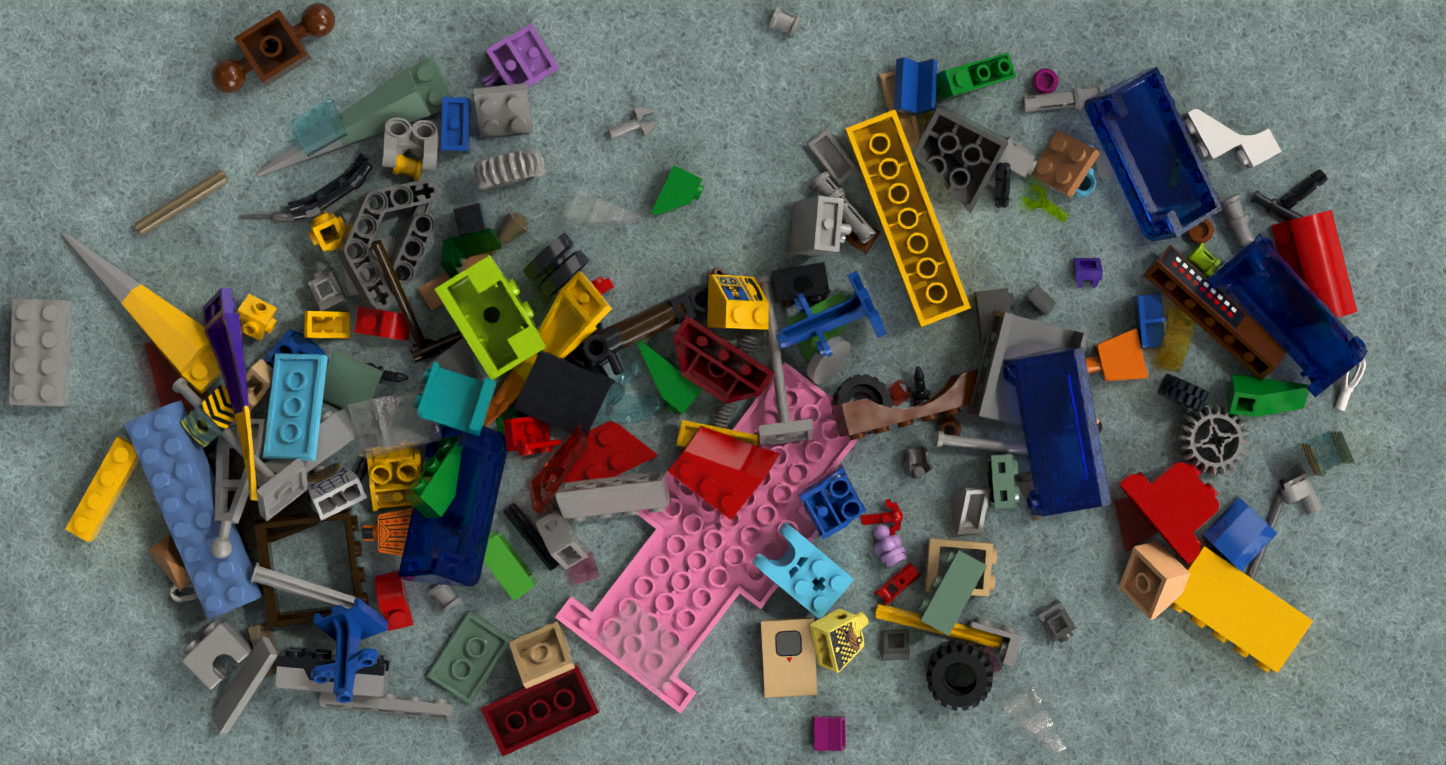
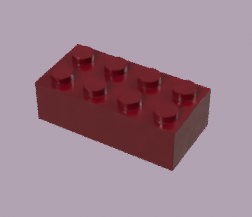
(540, 710)

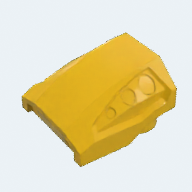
(390, 479)

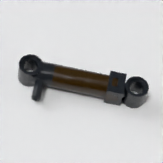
(643, 325)

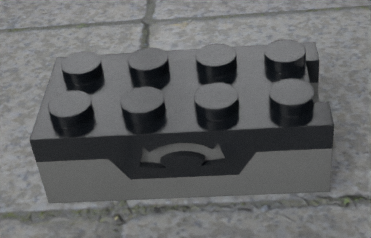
(295, 669)

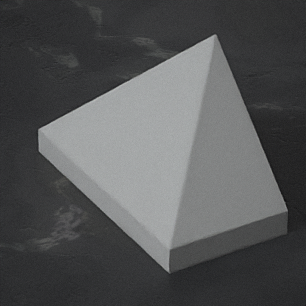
(969, 509)

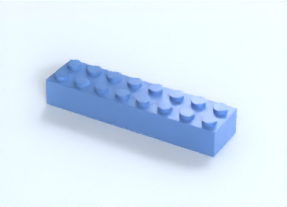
(186, 497)

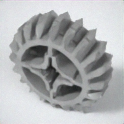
(509, 169)
(1217, 451)

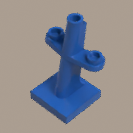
(855, 308)
(348, 628)

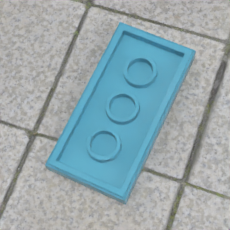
(295, 407)

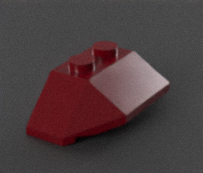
(718, 364)

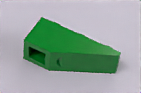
(973, 76)
(1258, 398)
(438, 482)

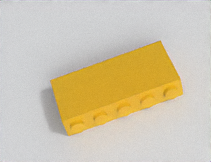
(1241, 611)

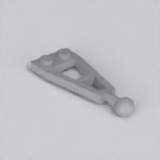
(221, 546)

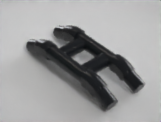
(315, 203)

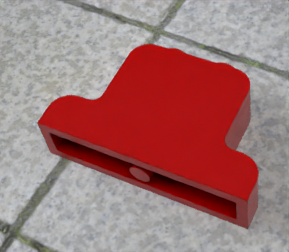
(1174, 504)

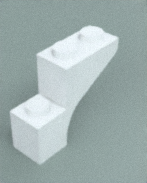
(1217, 139)

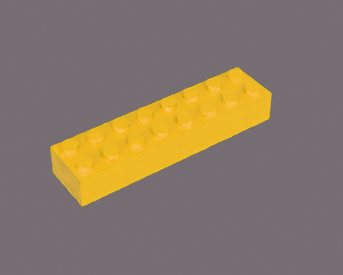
(907, 218)

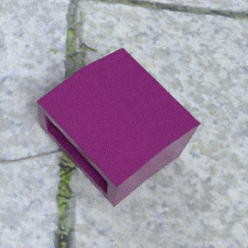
(829, 733)

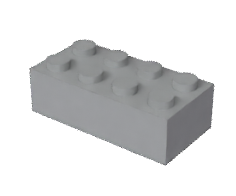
(40, 352)

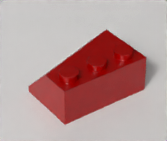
(722, 469)

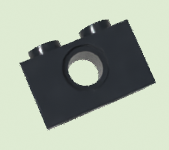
(813, 273)

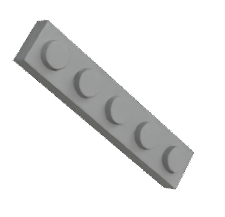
(390, 705)

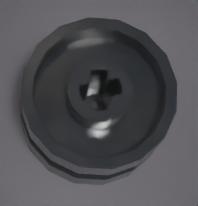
(556, 265)

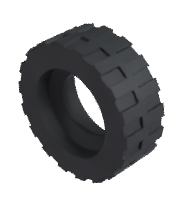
(862, 384)

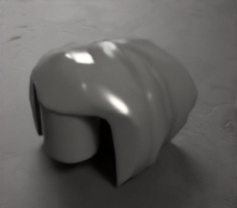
(916, 462)

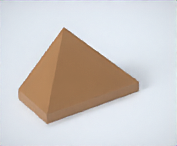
(170, 561)

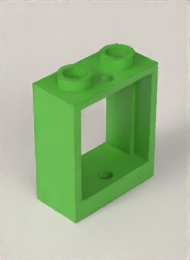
(508, 566)

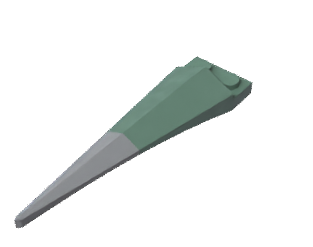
(409, 95)

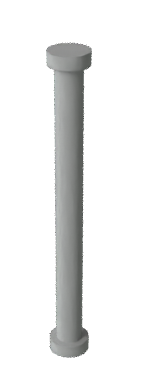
(975, 443)

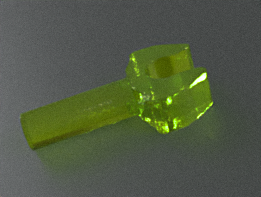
(1045, 204)

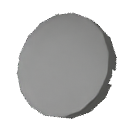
(825, 368)

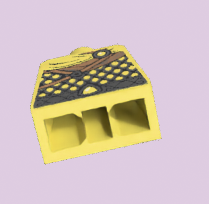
(838, 638)

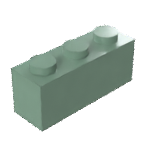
(951, 591)

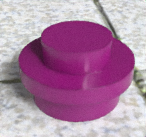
(1045, 81)

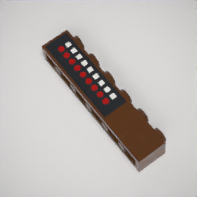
(1215, 312)

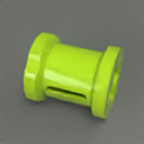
(1204, 259)

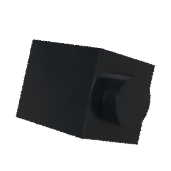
(470, 219)

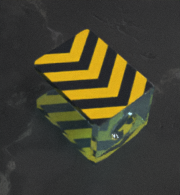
(210, 417)
(1339, 452)

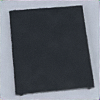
(562, 393)

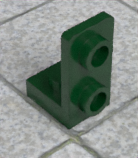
(467, 245)

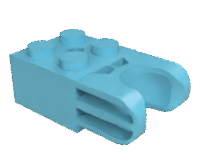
(798, 569)

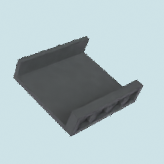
(1009, 338)

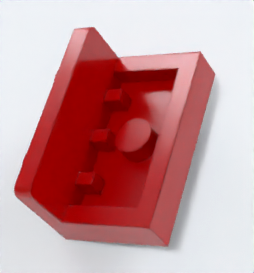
(527, 434)

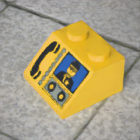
(736, 303)

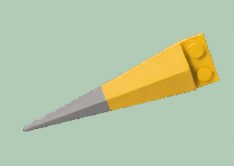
(171, 330)

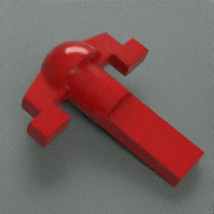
(895, 516)

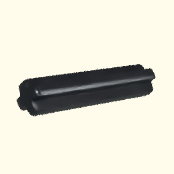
(531, 535)

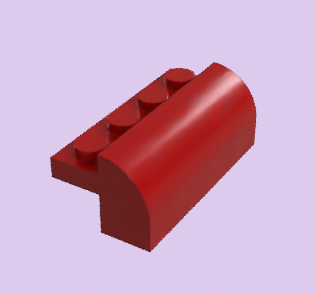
(1316, 255)

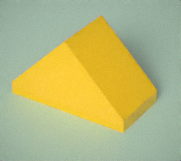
(326, 324)

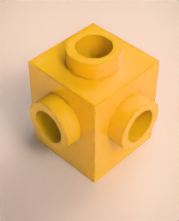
(330, 240)
(257, 317)

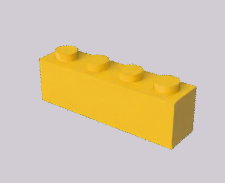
(104, 490)

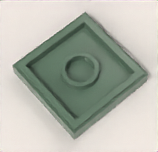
(349, 380)

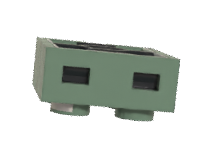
(1001, 472)

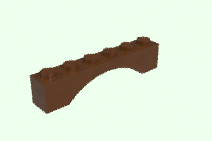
(865, 415)

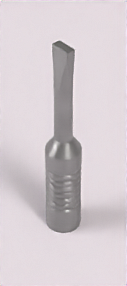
(275, 217)

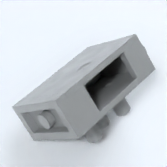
(817, 226)

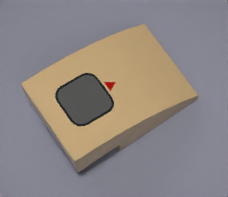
(788, 657)

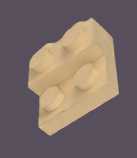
(541, 654)

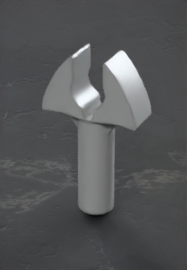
(634, 124)

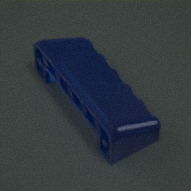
(1152, 156)
(454, 546)

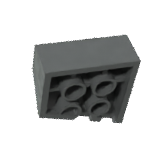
(959, 153)

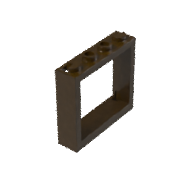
(274, 616)

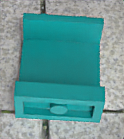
(454, 399)

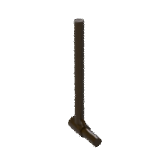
(423, 347)

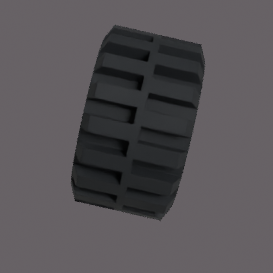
(960, 696)

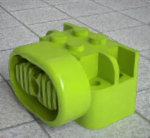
(499, 342)

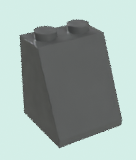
(459, 359)

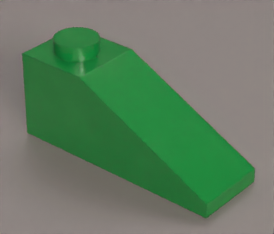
(673, 387)

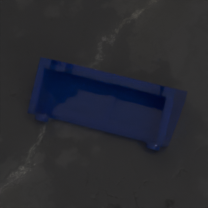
(1290, 312)
(1059, 430)

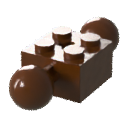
(255, 43)

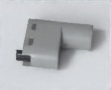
(1300, 488)

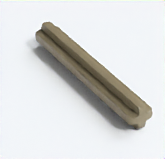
(181, 202)

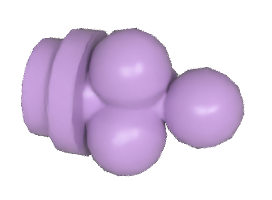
(888, 547)

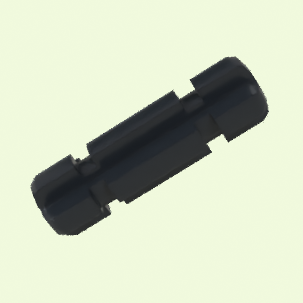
(1002, 185)
(1303, 189)

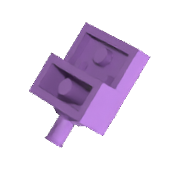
(520, 59)

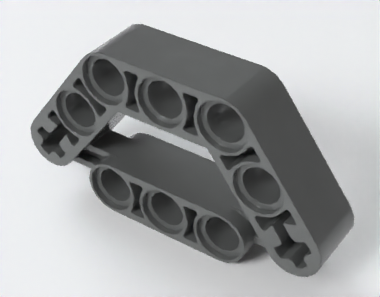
(399, 256)

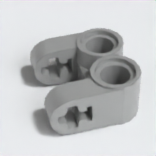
(419, 138)

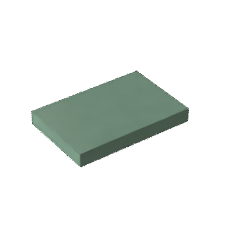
(469, 657)

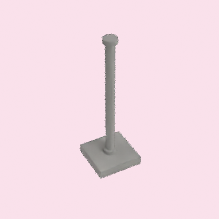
(784, 430)
(279, 488)

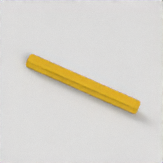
(959, 630)

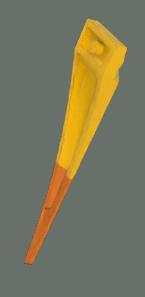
(566, 326)

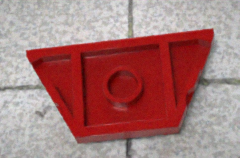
(609, 453)

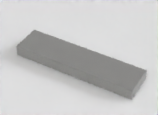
(244, 685)

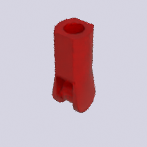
(901, 580)

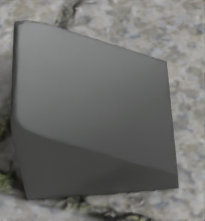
(1040, 300)
(895, 644)

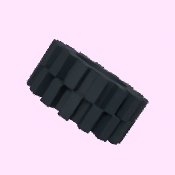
(1183, 392)

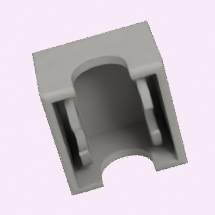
(205, 654)

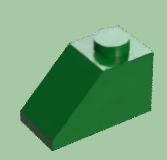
(678, 191)

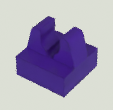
(1087, 270)

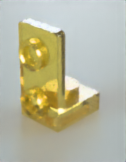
(1175, 340)

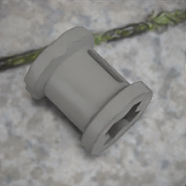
(784, 22)
(445, 596)

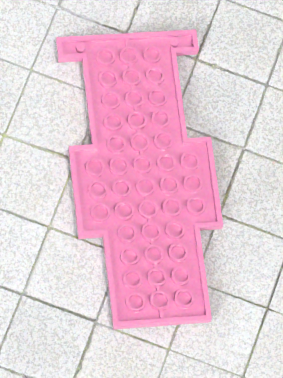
(703, 559)

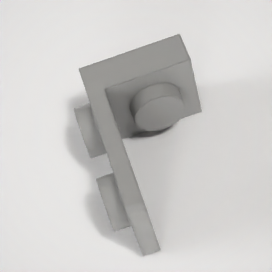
(1008, 649)

